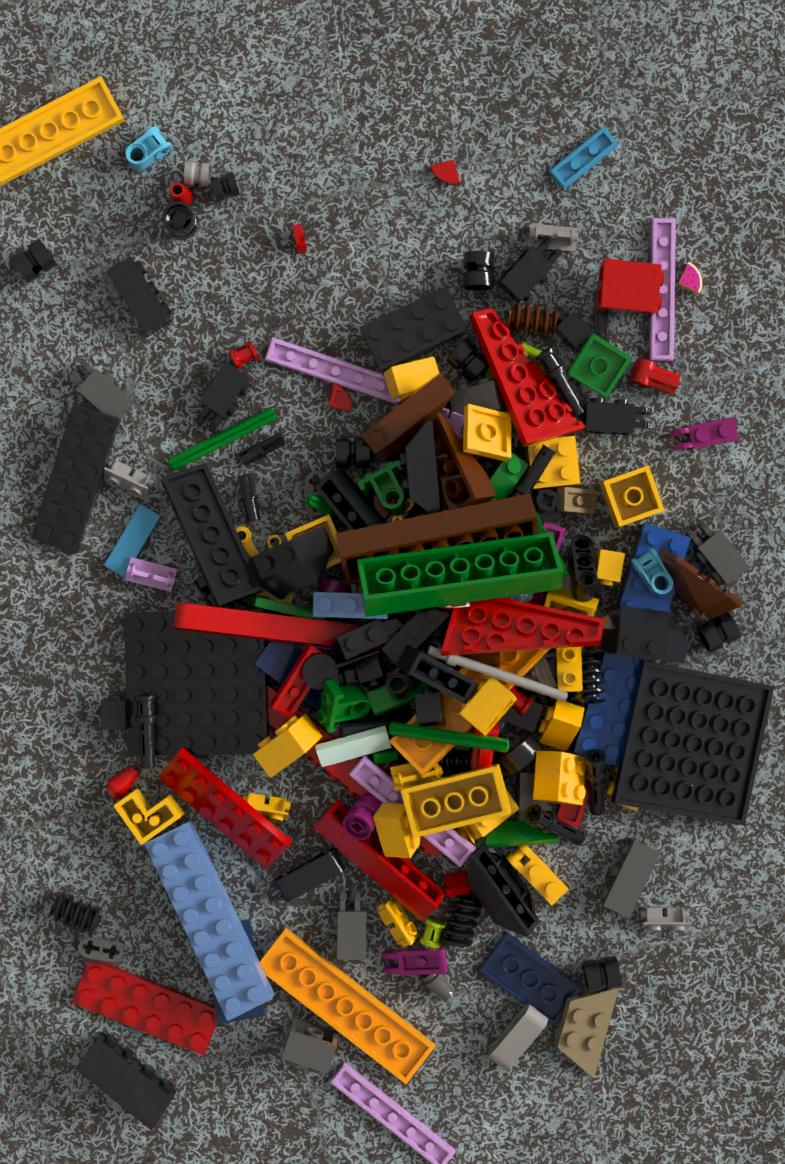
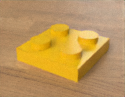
(487, 432)

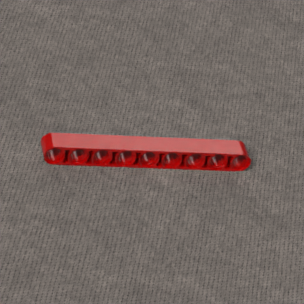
(259, 625)

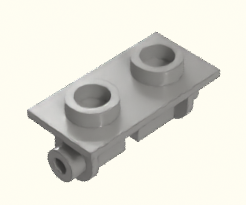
(561, 237)
(118, 475)
(655, 921)

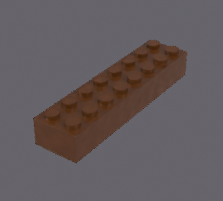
(454, 527)

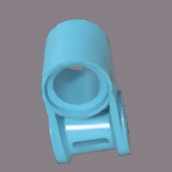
(149, 148)
(652, 571)

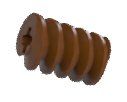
(532, 319)

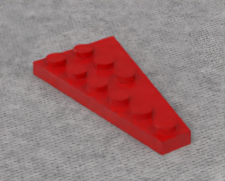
(524, 387)
(517, 626)

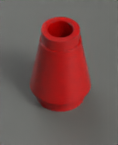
(185, 196)
(122, 782)

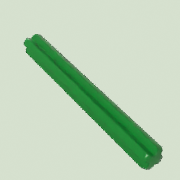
(222, 438)
(449, 737)

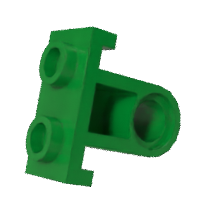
(386, 487)
(341, 704)

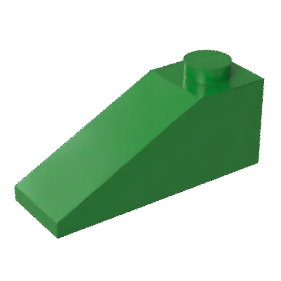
(506, 476)

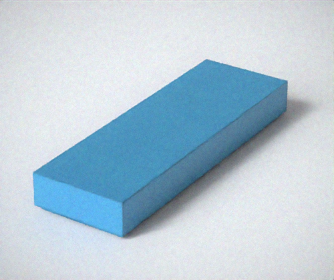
(583, 158)
(132, 539)

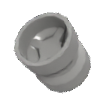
(195, 174)

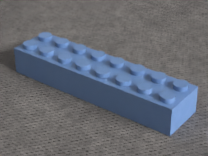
(210, 920)

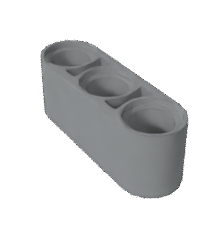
(517, 1037)

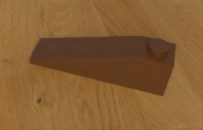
(396, 425)
(458, 472)
(696, 589)

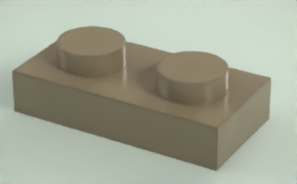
(576, 500)

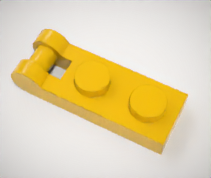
(538, 874)

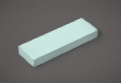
(353, 746)

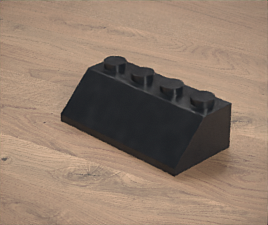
(126, 1079)

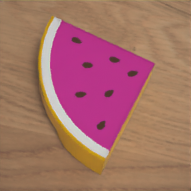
(691, 279)

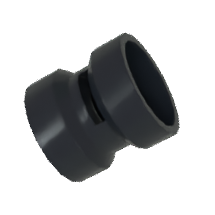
(229, 183)

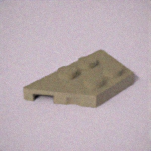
(585, 1027)

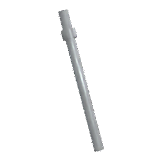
(454, 660)

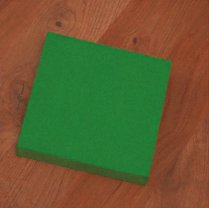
(599, 365)

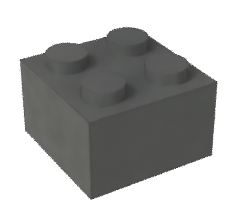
(310, 1046)

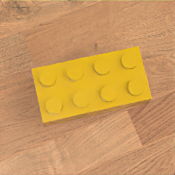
(456, 801)

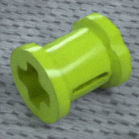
(433, 941)

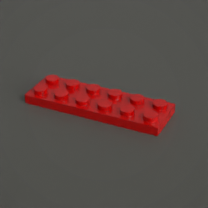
(224, 808)
(146, 1006)

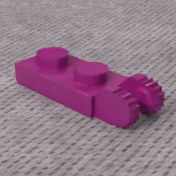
(707, 434)
(416, 961)

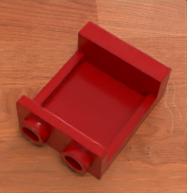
(629, 286)

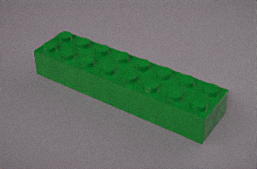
(459, 574)

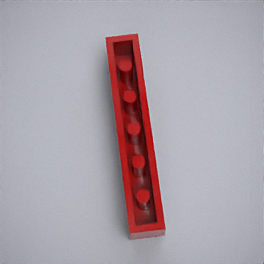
(394, 874)

